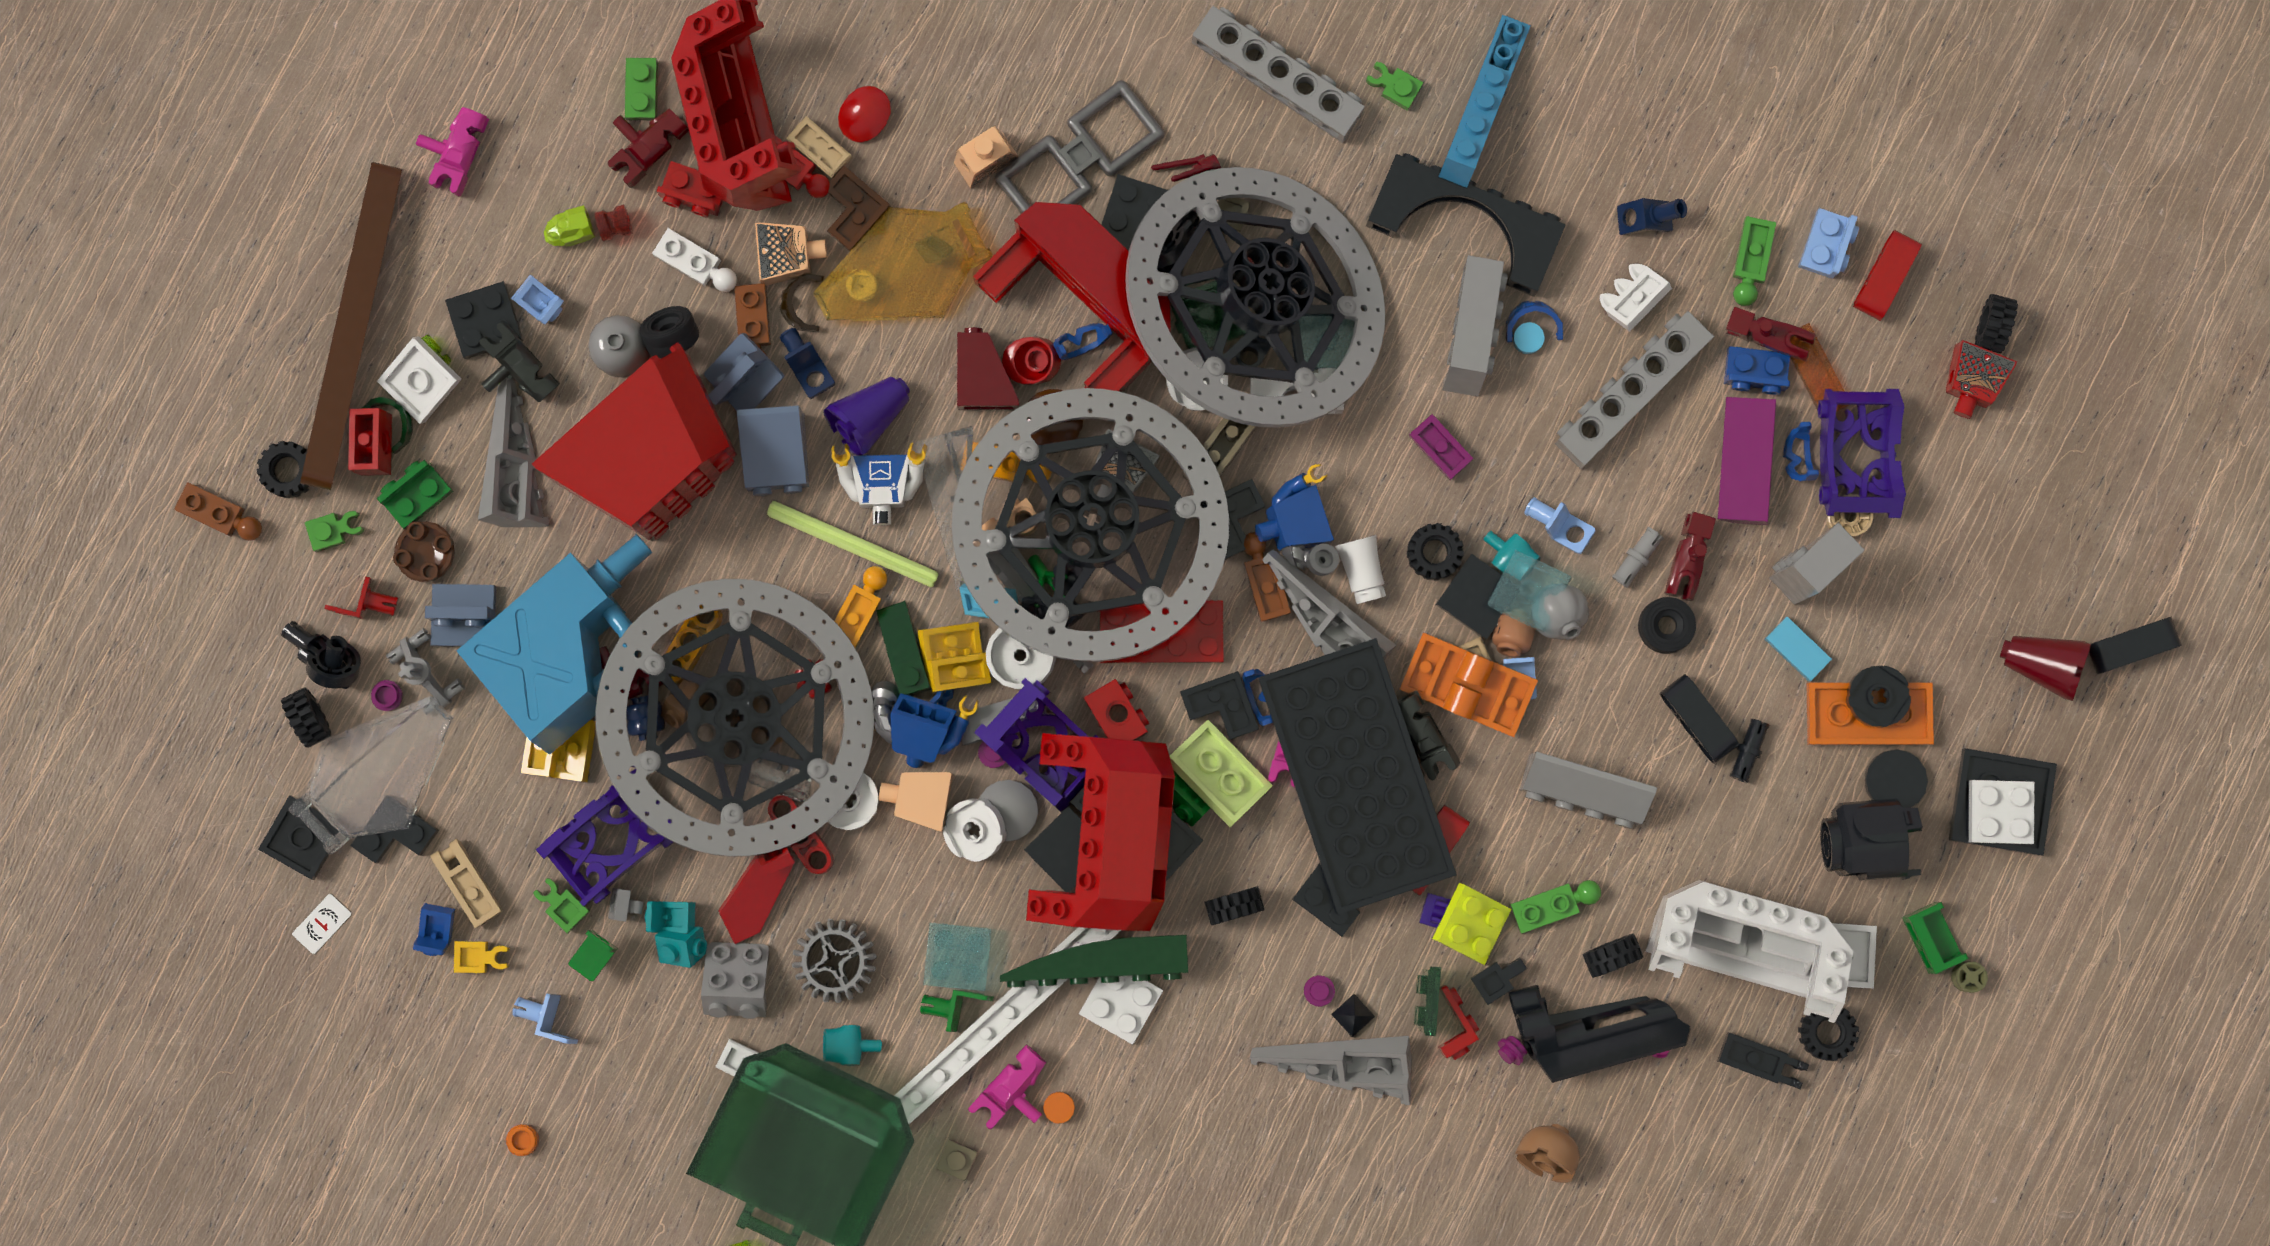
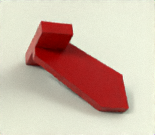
(755, 894)

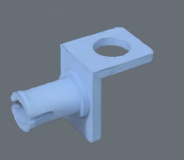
(1558, 524)
(543, 1015)

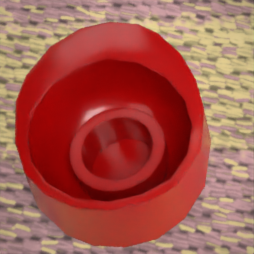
(864, 114)
(1031, 360)

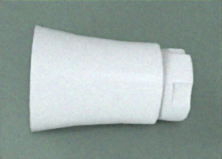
(1362, 568)

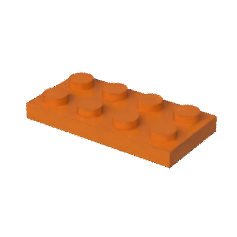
(1834, 724)

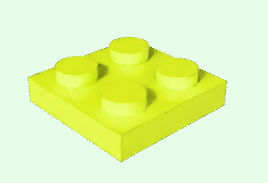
(1471, 923)

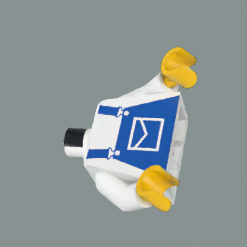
(880, 479)

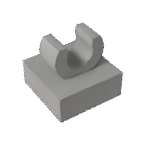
(621, 905)

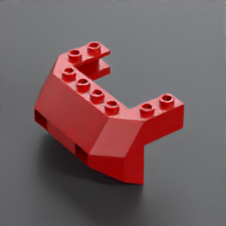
(729, 108)
(1089, 265)
(1120, 834)

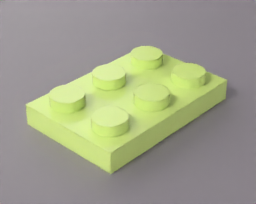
(1219, 773)

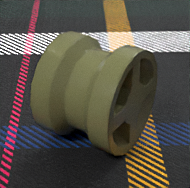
(1974, 973)

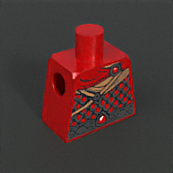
(1976, 377)

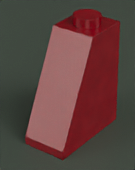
(981, 375)

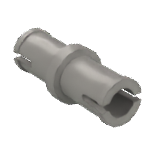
(1637, 557)

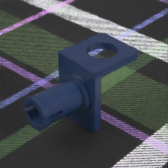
(1651, 215)
(805, 361)

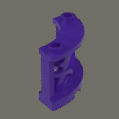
(1888, 420)
(1002, 731)
(566, 840)

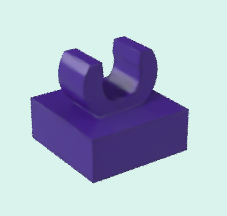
(1433, 910)

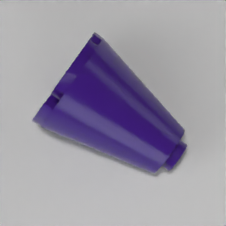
(867, 413)

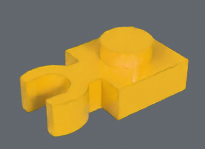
(474, 957)

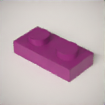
(1440, 447)

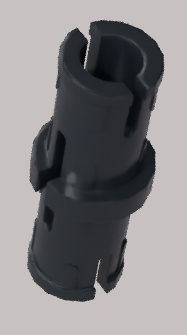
(1749, 750)

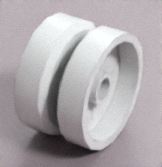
(1009, 671)

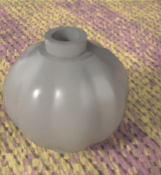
(1567, 613)

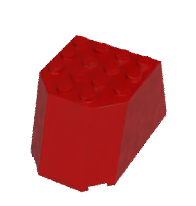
(645, 447)

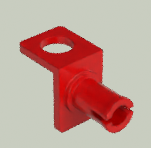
(368, 600)

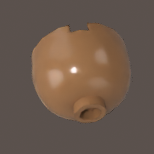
(1549, 1151)

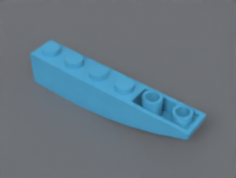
(1484, 101)

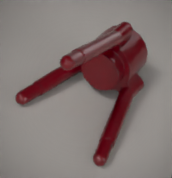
(1201, 165)

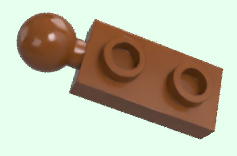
(753, 313)
(217, 513)
(1268, 597)

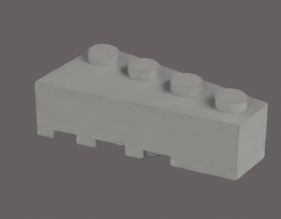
(1474, 325)
(1816, 565)

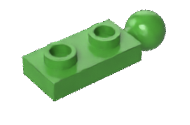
(1752, 258)
(1554, 905)

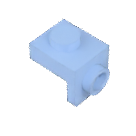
(538, 300)

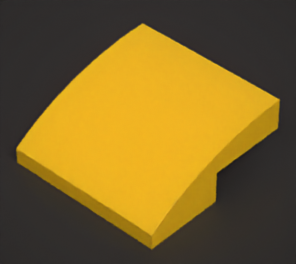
(954, 656)
(567, 762)

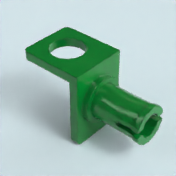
(592, 955)
(950, 1008)

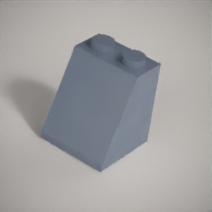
(773, 449)

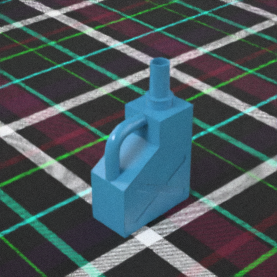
(545, 649)

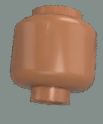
(1512, 637)

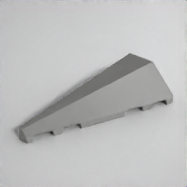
(509, 483)

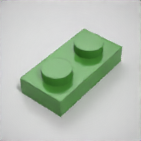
(641, 88)

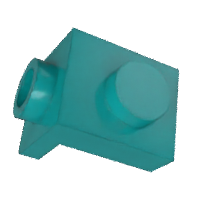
(670, 916)
(681, 948)

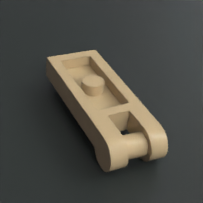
(467, 884)

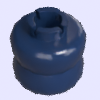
(637, 717)

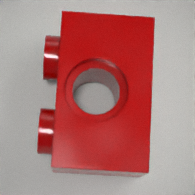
(370, 441)
(1105, 699)

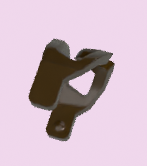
(787, 305)

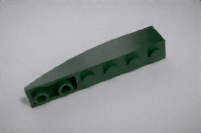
(1107, 960)

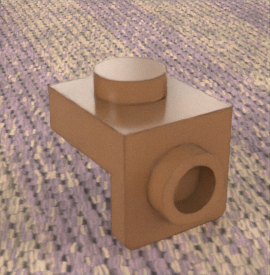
(672, 709)

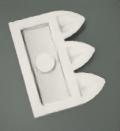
(1635, 296)

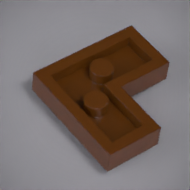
(862, 207)

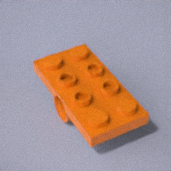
(1469, 684)

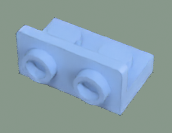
(1828, 243)

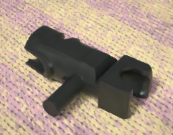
(518, 363)
(1426, 736)

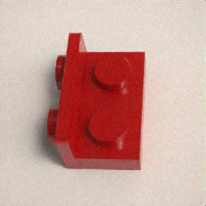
(685, 187)

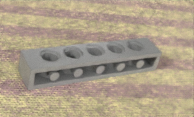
(1335, 123)
(1692, 337)

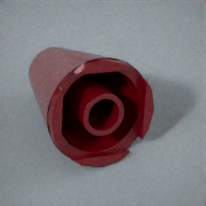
(2048, 662)

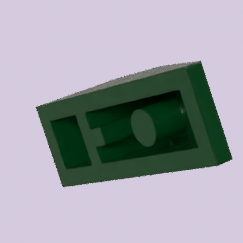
(903, 649)

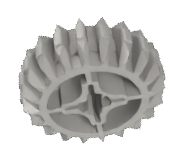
(810, 971)

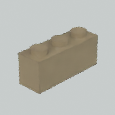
(1226, 443)

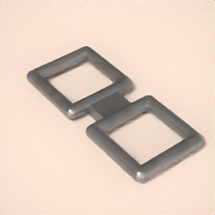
(1083, 150)

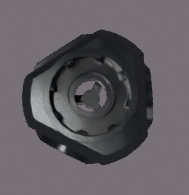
(1869, 839)

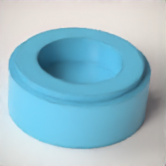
(1528, 338)

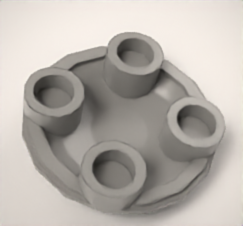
(1015, 805)

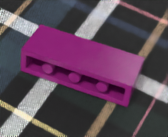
(1747, 460)

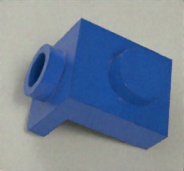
(434, 929)

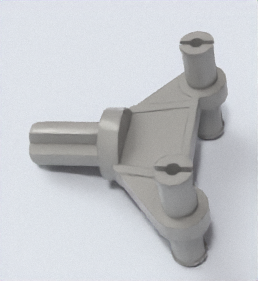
(418, 671)

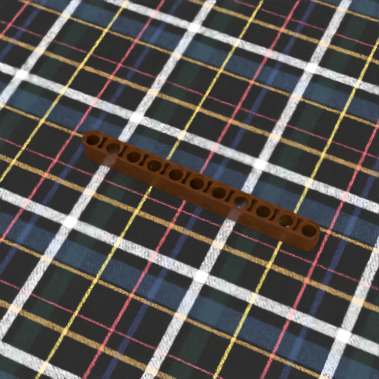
(351, 326)

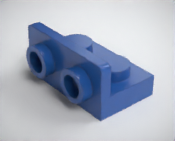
(1757, 370)

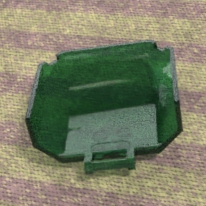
(805, 1147)

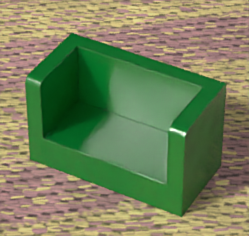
(1933, 938)

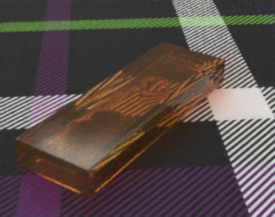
(1816, 371)

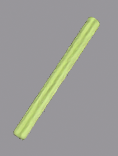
(852, 543)

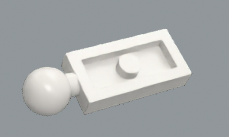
(694, 261)

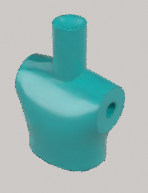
(1507, 548)
(846, 1045)

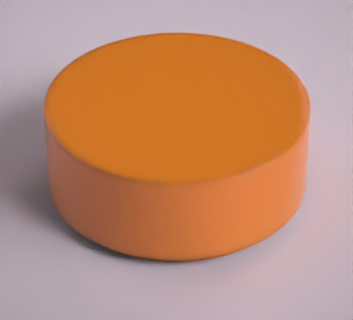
(1059, 1107)
(522, 1140)

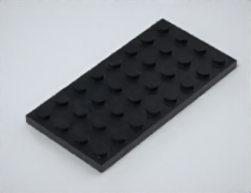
(1357, 776)

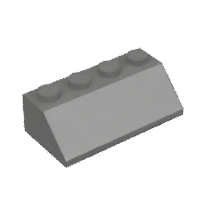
(1586, 789)

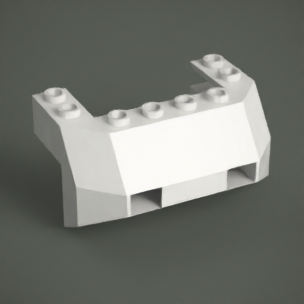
(1754, 943)

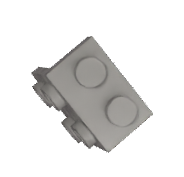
(735, 980)

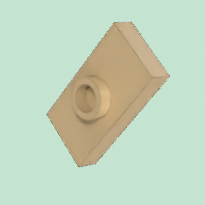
(819, 147)

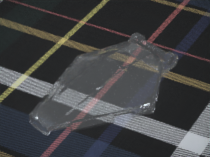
(374, 773)

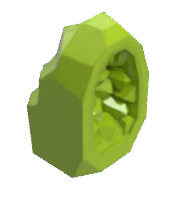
(569, 228)

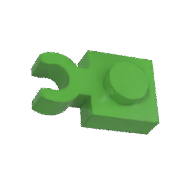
(1399, 88)
(328, 530)
(564, 907)

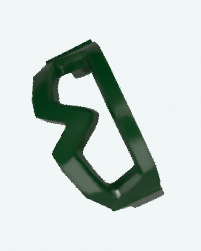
(407, 421)

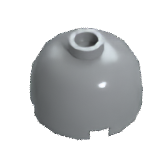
(617, 346)

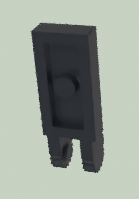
(1758, 1060)

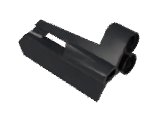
(1570, 1046)

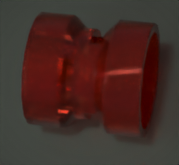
(620, 221)

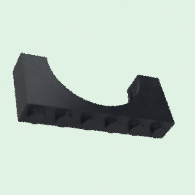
(1529, 234)

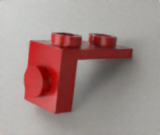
(1458, 1044)

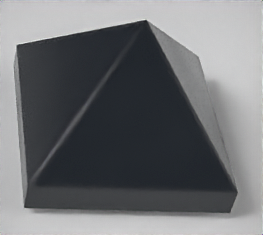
(1353, 1015)

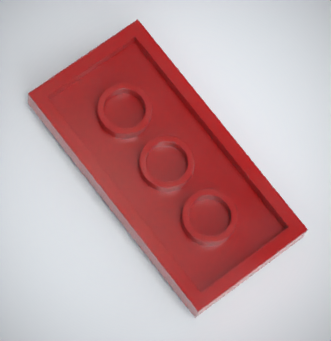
(1195, 643)

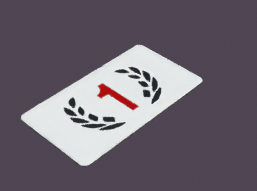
(321, 923)

